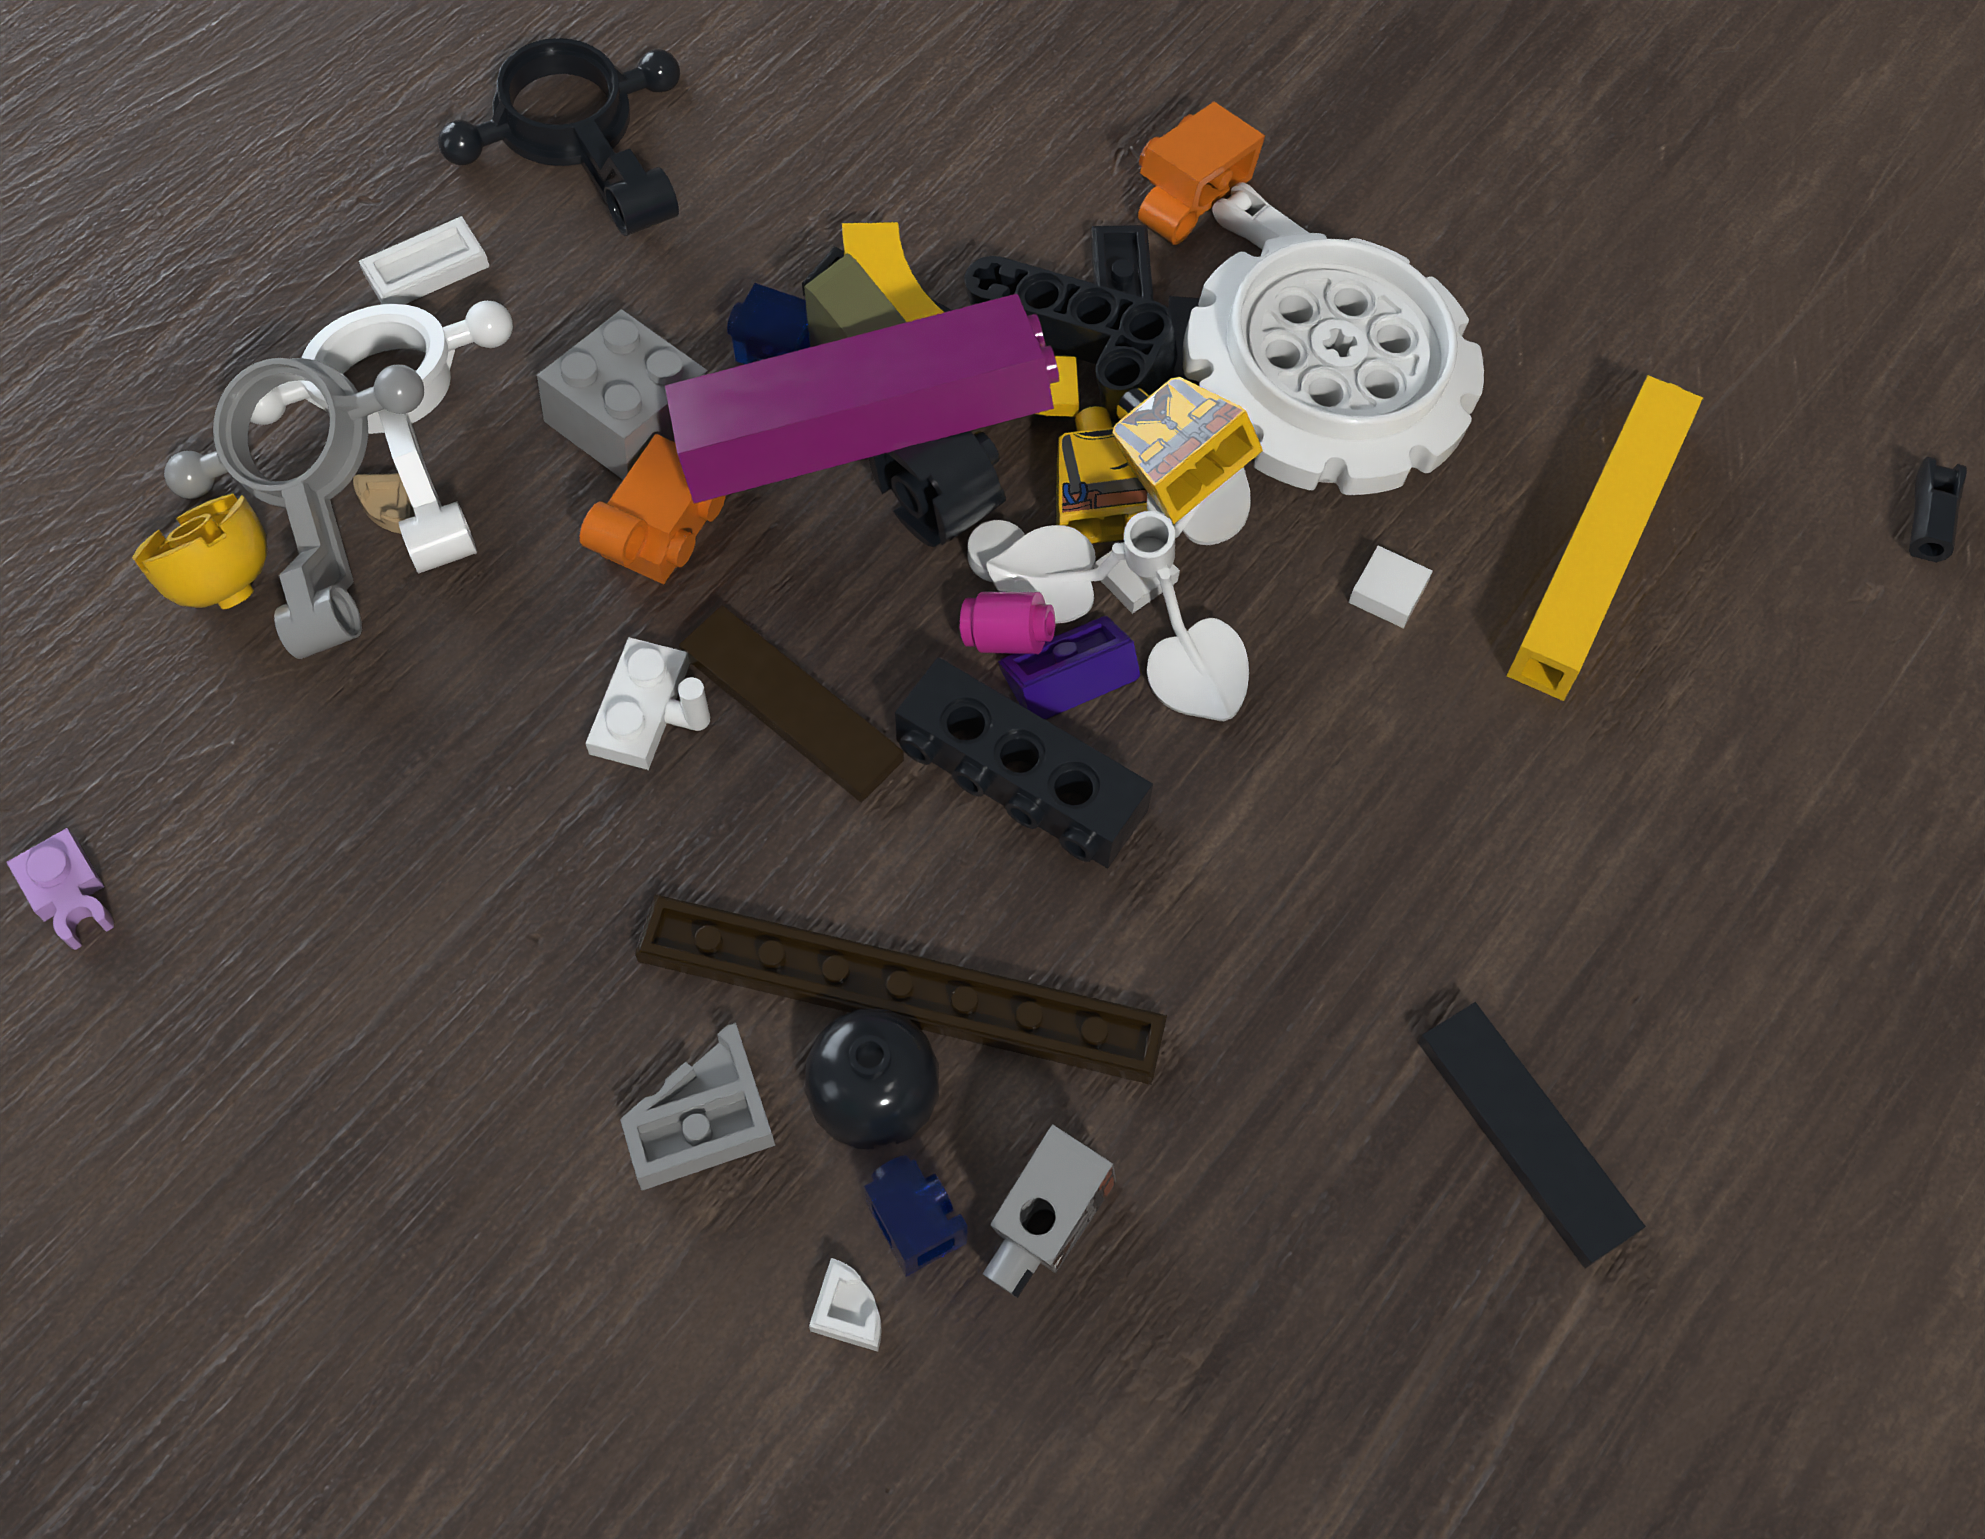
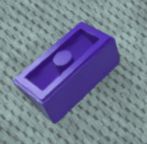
(1072, 668)

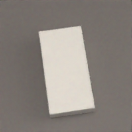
(424, 263)

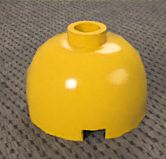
(208, 555)

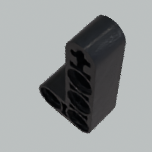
(1117, 331)

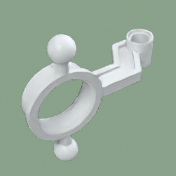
(436, 531)

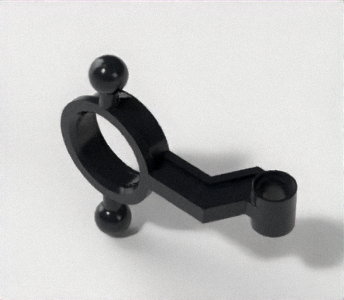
(632, 195)

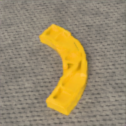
(881, 256)

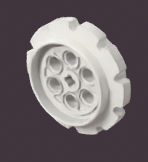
(1337, 360)

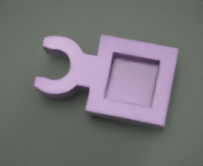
(59, 884)

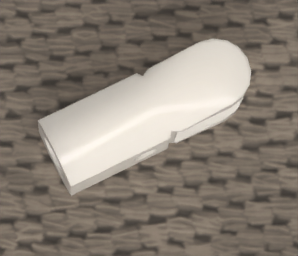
(1252, 216)

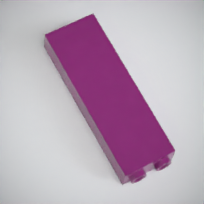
(860, 397)

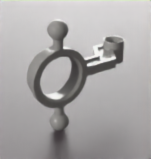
(317, 580)

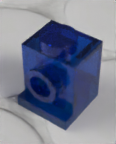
(913, 1214)

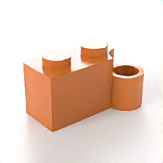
(1195, 169)
(650, 517)

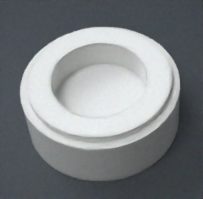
(989, 541)

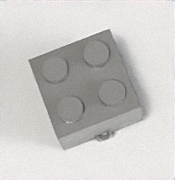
(612, 391)

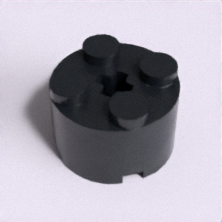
(941, 484)

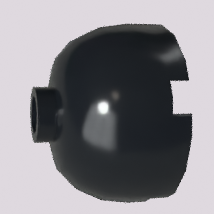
(872, 1078)

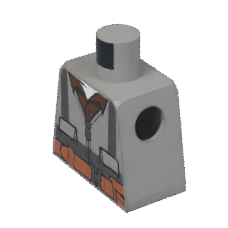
(1058, 1179)

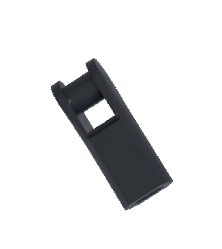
(1936, 511)

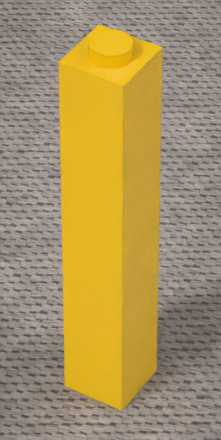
(1604, 539)

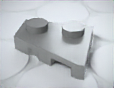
(698, 1116)

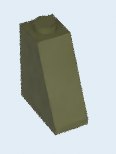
(846, 304)

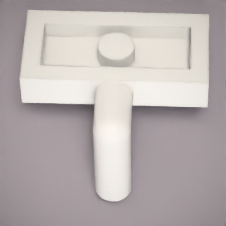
(644, 701)

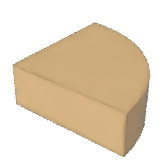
(383, 499)

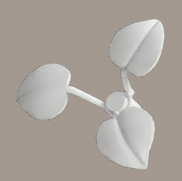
(1199, 669)

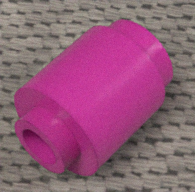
(1007, 622)

